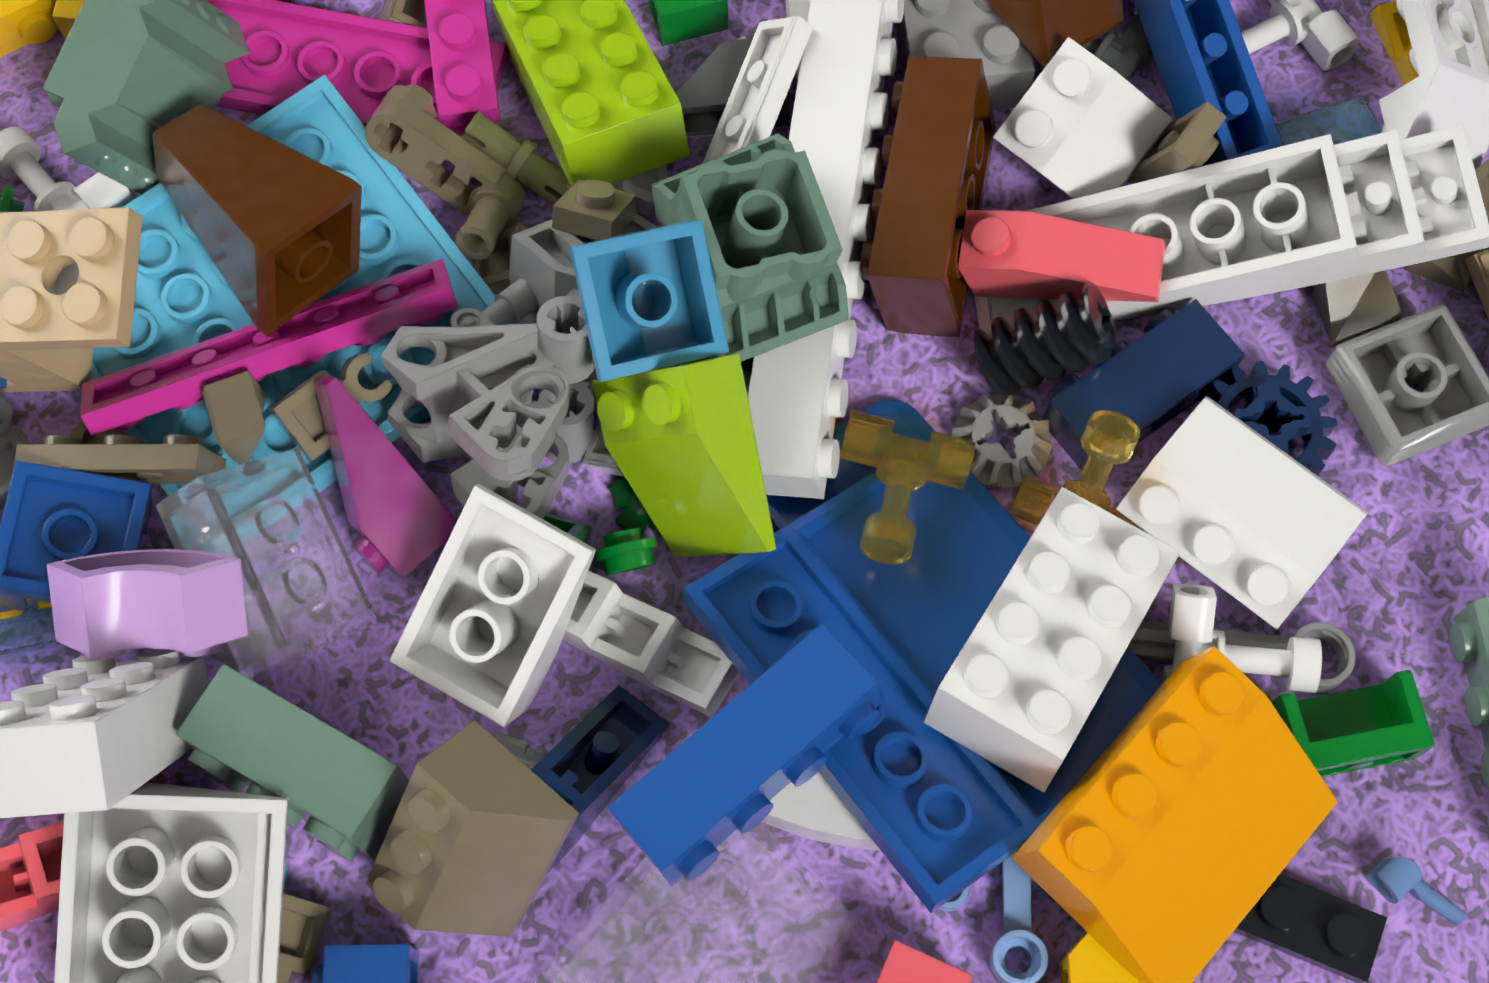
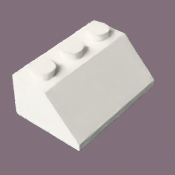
(1242, 511)

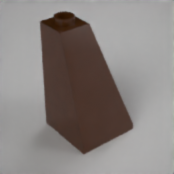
(262, 212)

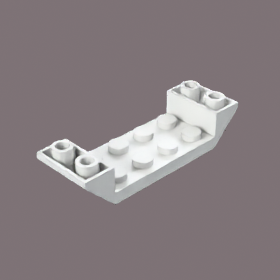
(1453, 71)

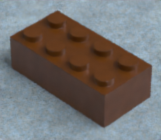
(932, 177)

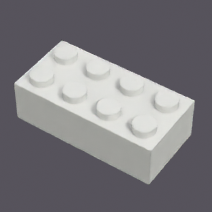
(1051, 639)
(94, 732)

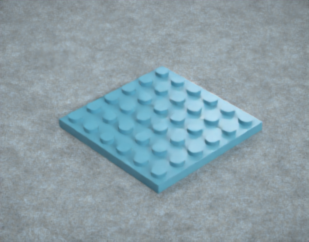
(188, 301)

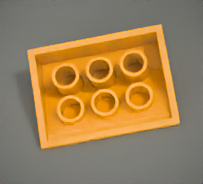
(1180, 822)

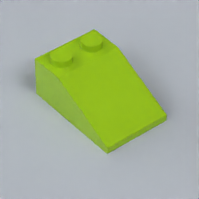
(690, 454)

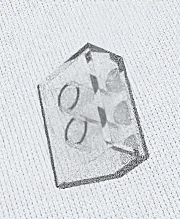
(292, 561)

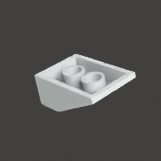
(495, 607)

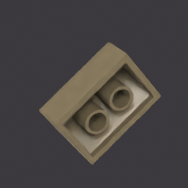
(470, 839)

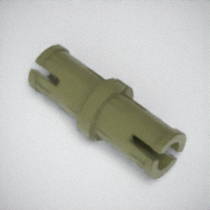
(518, 158)

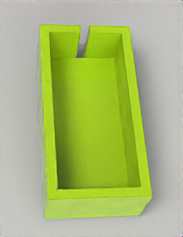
(593, 86)

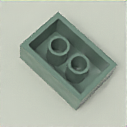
(278, 750)

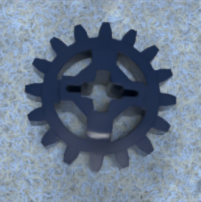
(1283, 410)

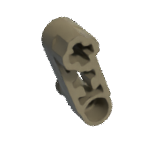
(413, 140)

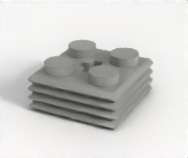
(1412, 351)

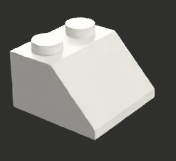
(1082, 124)

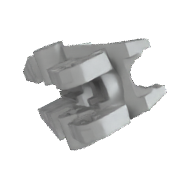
(487, 375)

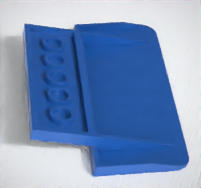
(915, 792)

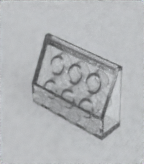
(740, 921)

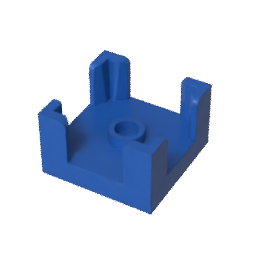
(61, 517)

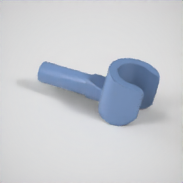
(1401, 875)

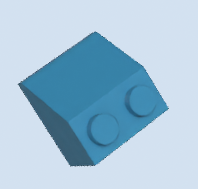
(649, 299)

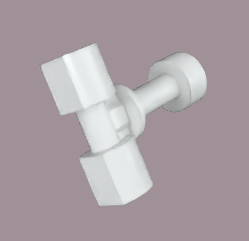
(1296, 21)
(20, 159)
(1192, 629)

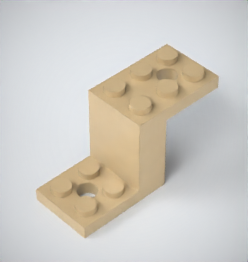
(64, 292)

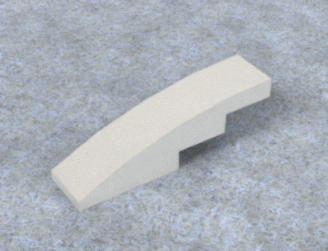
(649, 646)

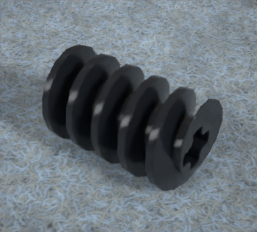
(1048, 345)

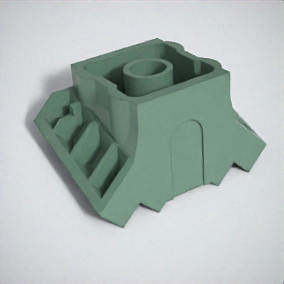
(131, 72)
(765, 243)

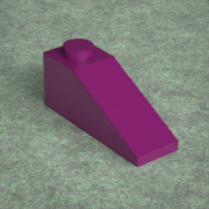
(380, 490)

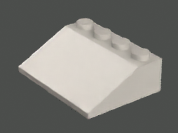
(173, 888)

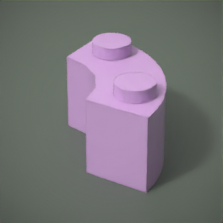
(147, 601)

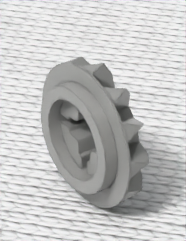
(1028, 449)

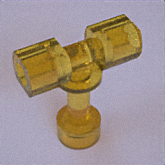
(1108, 441)
(902, 466)

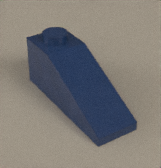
(599, 758)

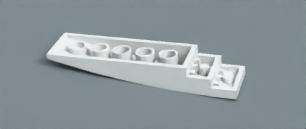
(1288, 218)

